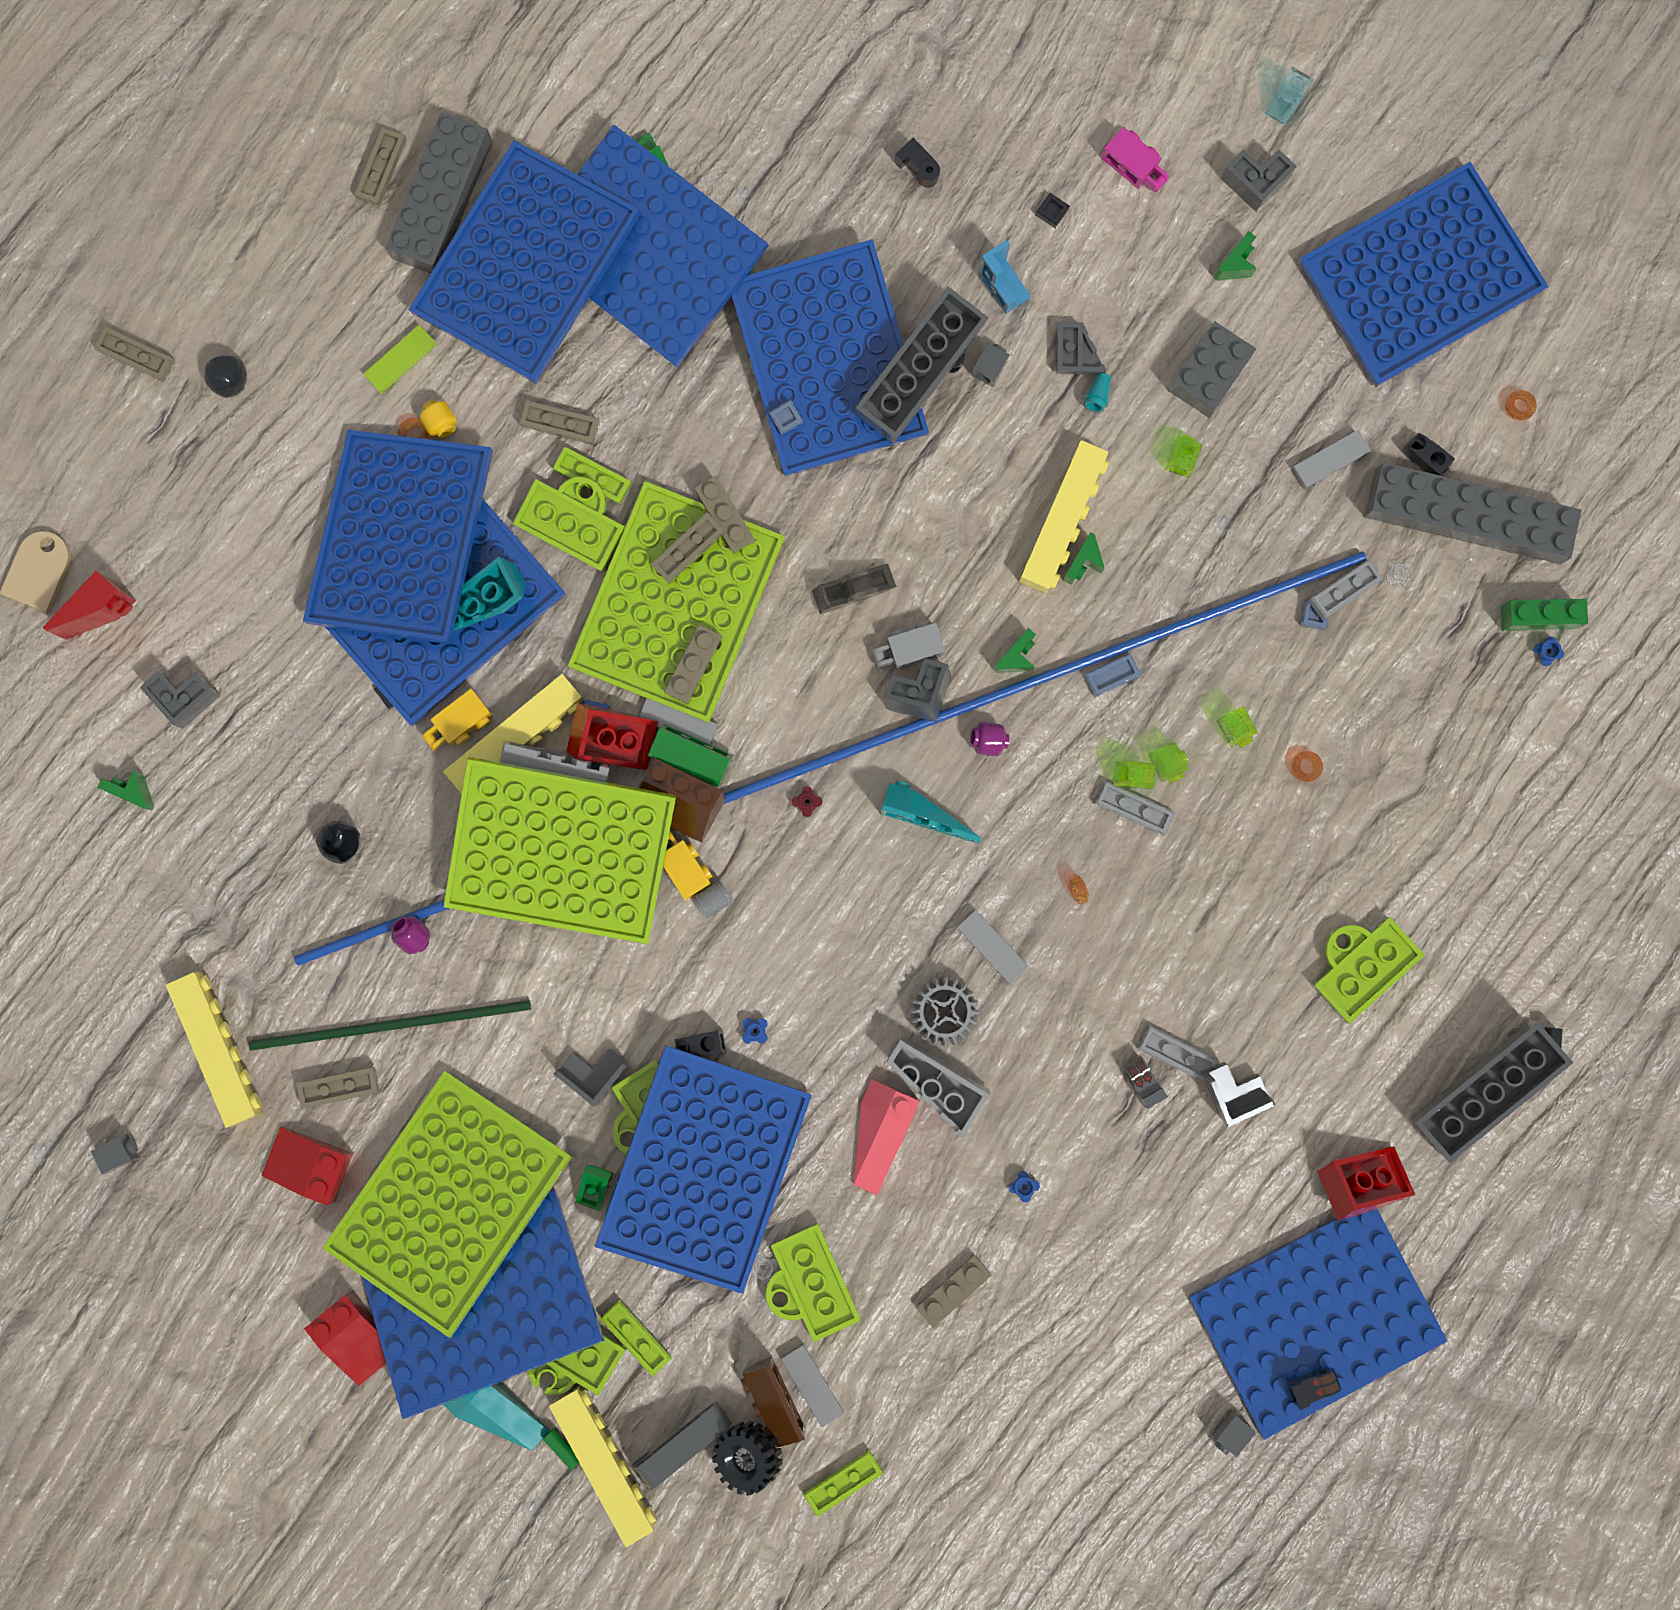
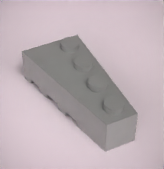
(552, 761)
(939, 1084)

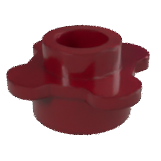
(800, 801)

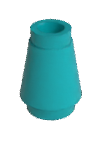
(1098, 394)

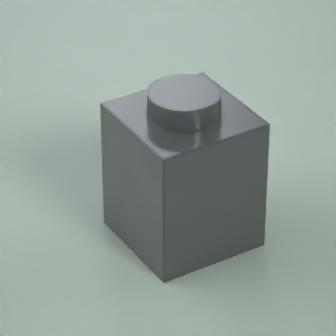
(990, 364)
(115, 1154)
(1233, 1434)

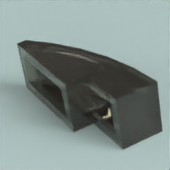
(853, 588)

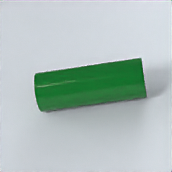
(561, 1448)

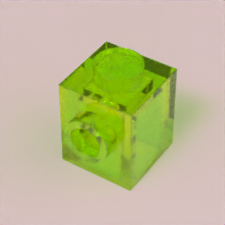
(1183, 456)
(1237, 727)
(1170, 762)
(1134, 774)

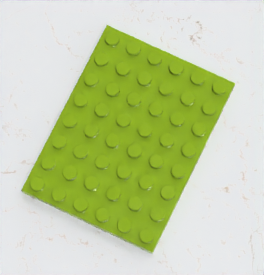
(646, 624)
(558, 850)
(447, 1203)

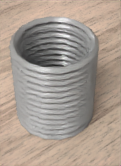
(713, 899)

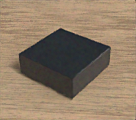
(1052, 210)

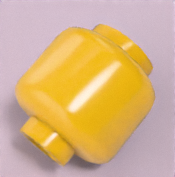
(438, 419)

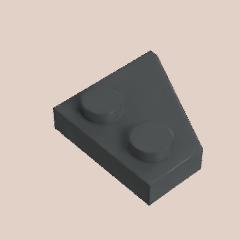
(1076, 351)

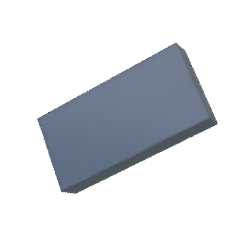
(1112, 675)

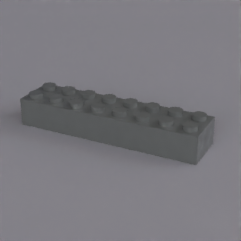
(1473, 513)

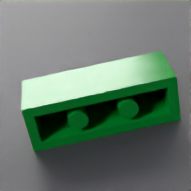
(1544, 614)
(691, 755)

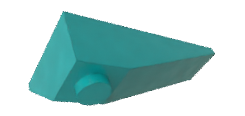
(490, 593)
(913, 808)
(500, 1414)

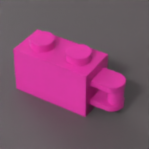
(1134, 160)

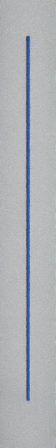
(923, 723)

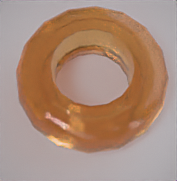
(1513, 412)
(409, 423)
(1314, 758)
(1078, 889)

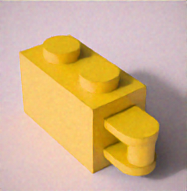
(458, 721)
(684, 869)

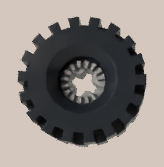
(734, 1462)

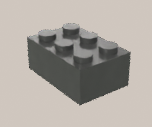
(1212, 369)

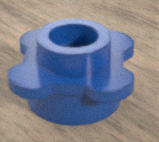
(1555, 648)
(749, 1025)
(1024, 1194)

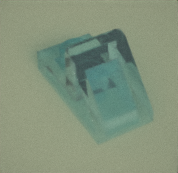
(1289, 96)

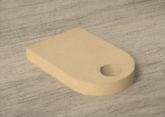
(38, 574)

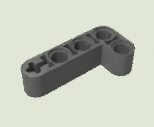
(681, 1447)

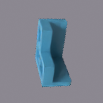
(1002, 279)

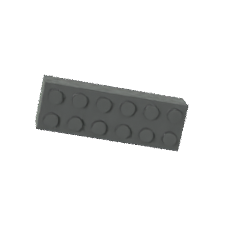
(439, 192)
(920, 365)
(1491, 1090)

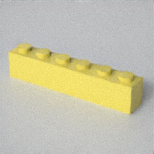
(1064, 516)
(523, 727)
(214, 1048)
(603, 1466)

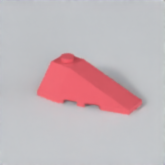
(882, 1126)

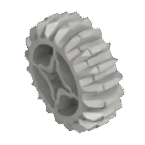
(963, 1025)

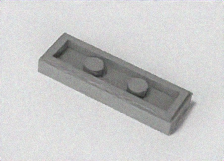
(1331, 459)
(1345, 589)
(680, 721)
(1134, 808)
(992, 946)
(1175, 1053)
(812, 1385)

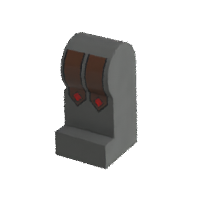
(1144, 1082)

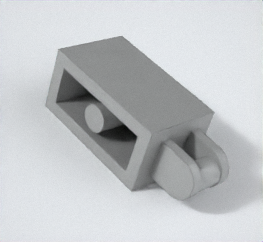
(911, 646)

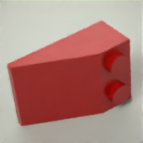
(91, 606)
(611, 737)
(307, 1166)
(1365, 1182)
(349, 1338)

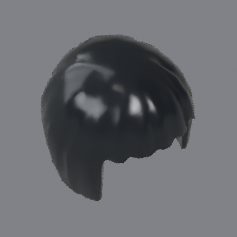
(225, 375)
(338, 841)

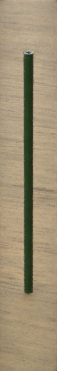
(390, 1025)

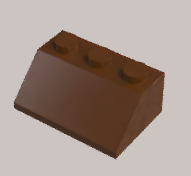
(695, 800)
(773, 1402)

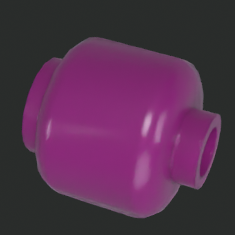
(989, 739)
(410, 935)

